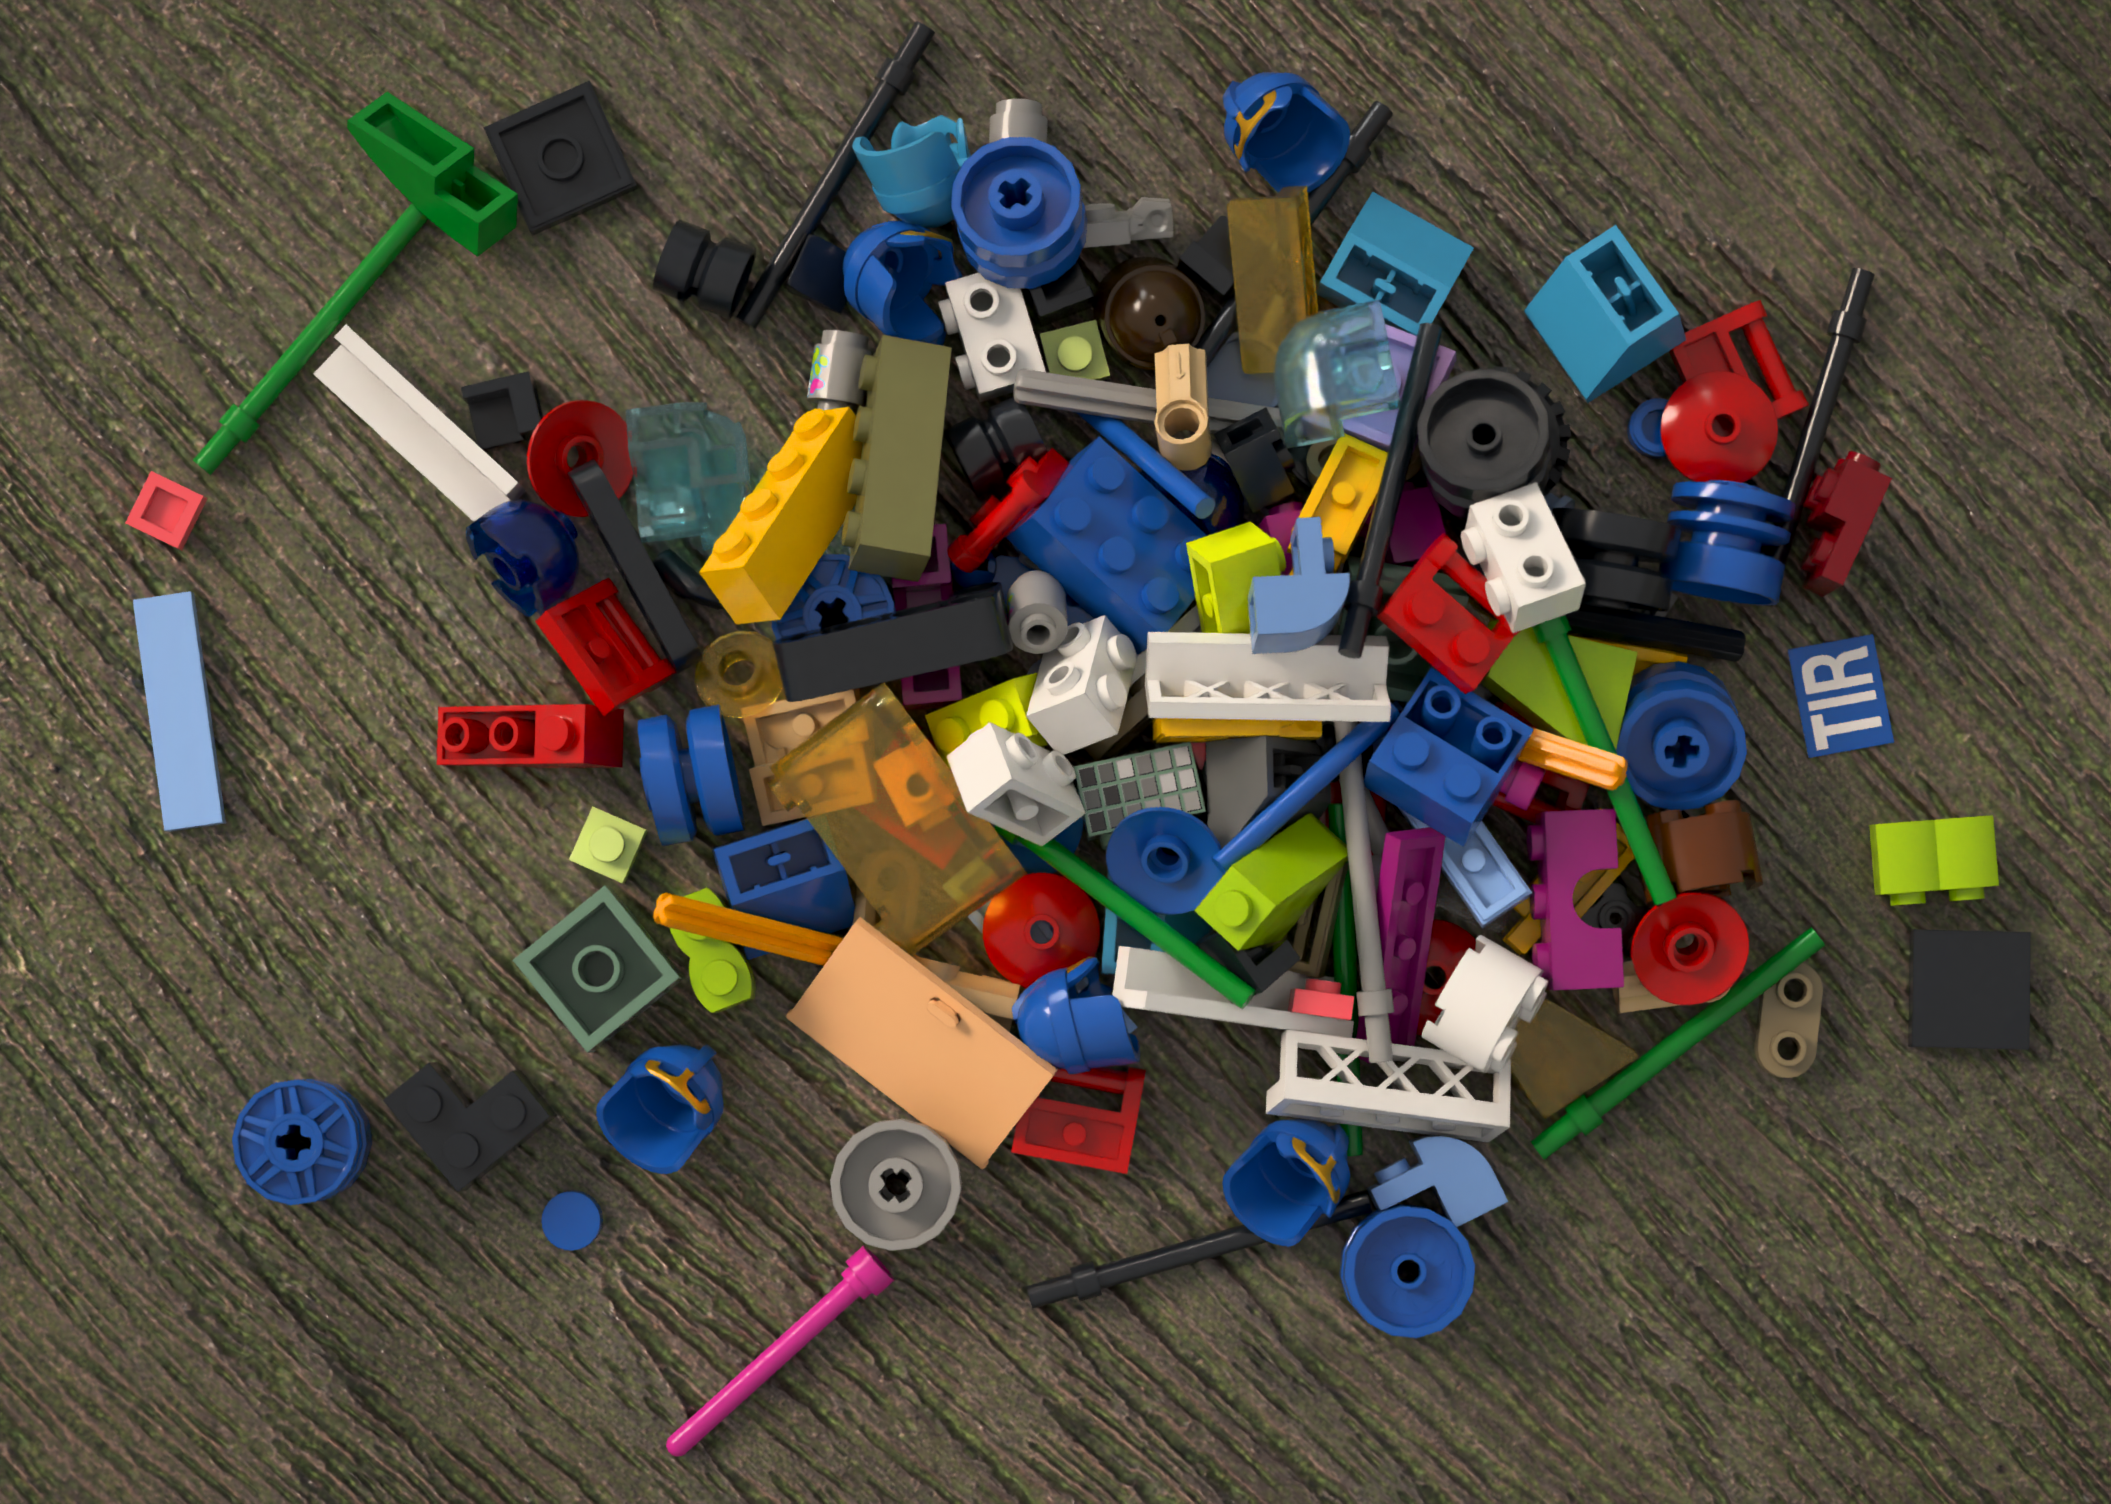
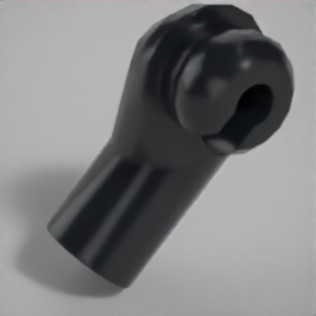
(685, 580)

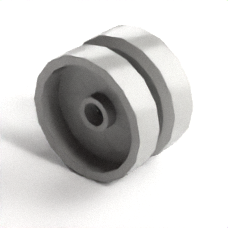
(862, 1192)

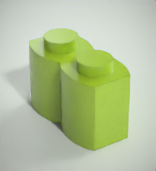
(1933, 857)
(716, 967)

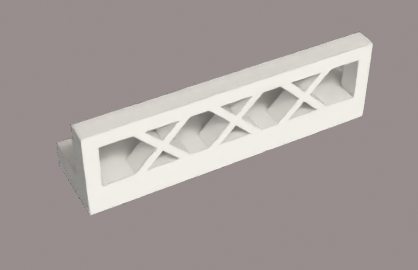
(416, 427)
(1223, 679)
(1163, 985)
(1384, 1107)

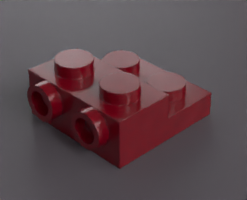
(1843, 510)

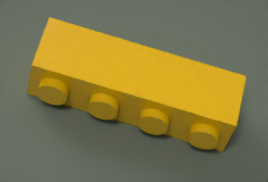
(786, 519)

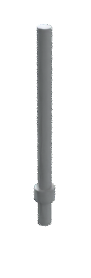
(1374, 1000)

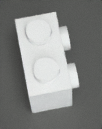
(992, 332)
(1522, 558)
(1083, 686)
(1016, 784)

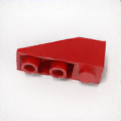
(530, 736)

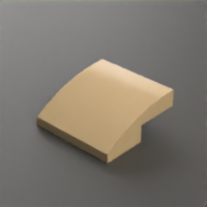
(779, 731)

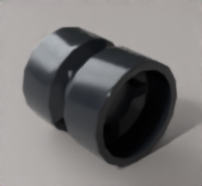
(704, 269)
(996, 445)

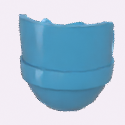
(918, 170)

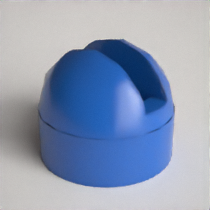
(977, 577)

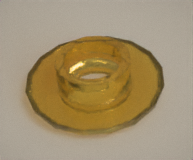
(741, 699)

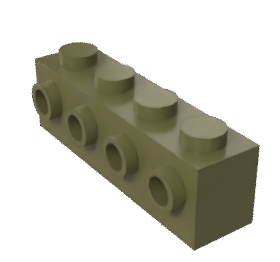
(898, 459)

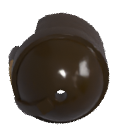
(1132, 299)

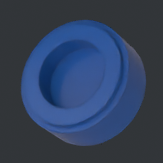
(1644, 428)
(572, 1220)

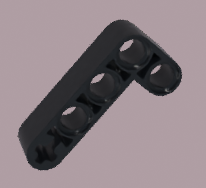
(895, 644)

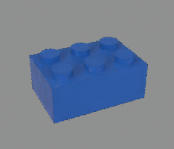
(1113, 544)

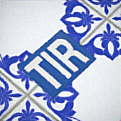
(1840, 696)

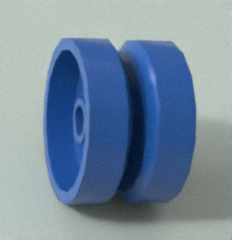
(1019, 212)
(1681, 736)
(680, 777)
(1403, 1306)

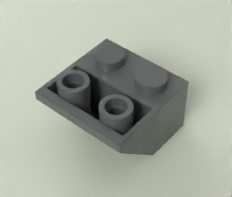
(1252, 773)

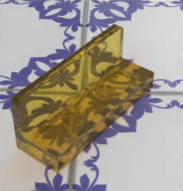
(1271, 271)

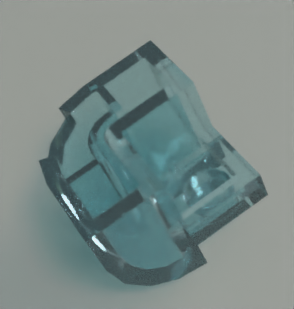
(1333, 371)
(687, 471)

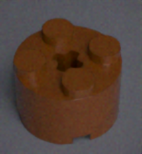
(1706, 849)

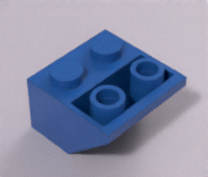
(1446, 757)
(786, 878)

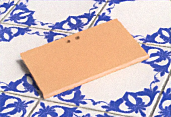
(946, 1070)

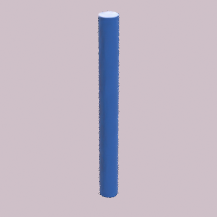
(1153, 464)
(1302, 791)

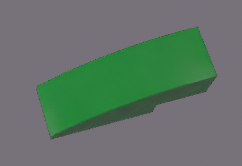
(435, 173)

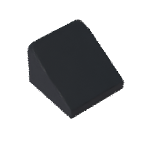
(819, 274)

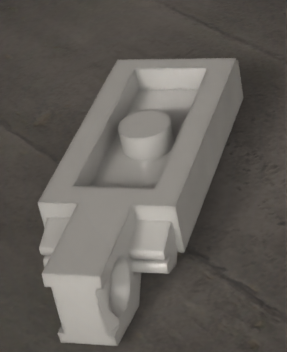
(1145, 220)

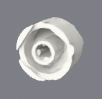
(1484, 1005)

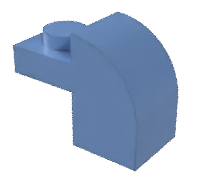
(1302, 607)
(1453, 1170)

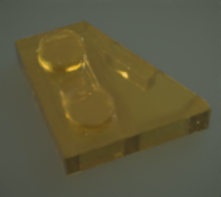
(1563, 1058)

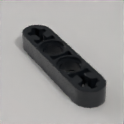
(635, 566)

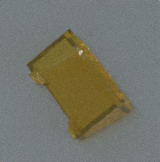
(895, 820)

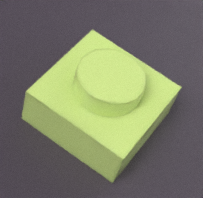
(1075, 351)
(608, 845)

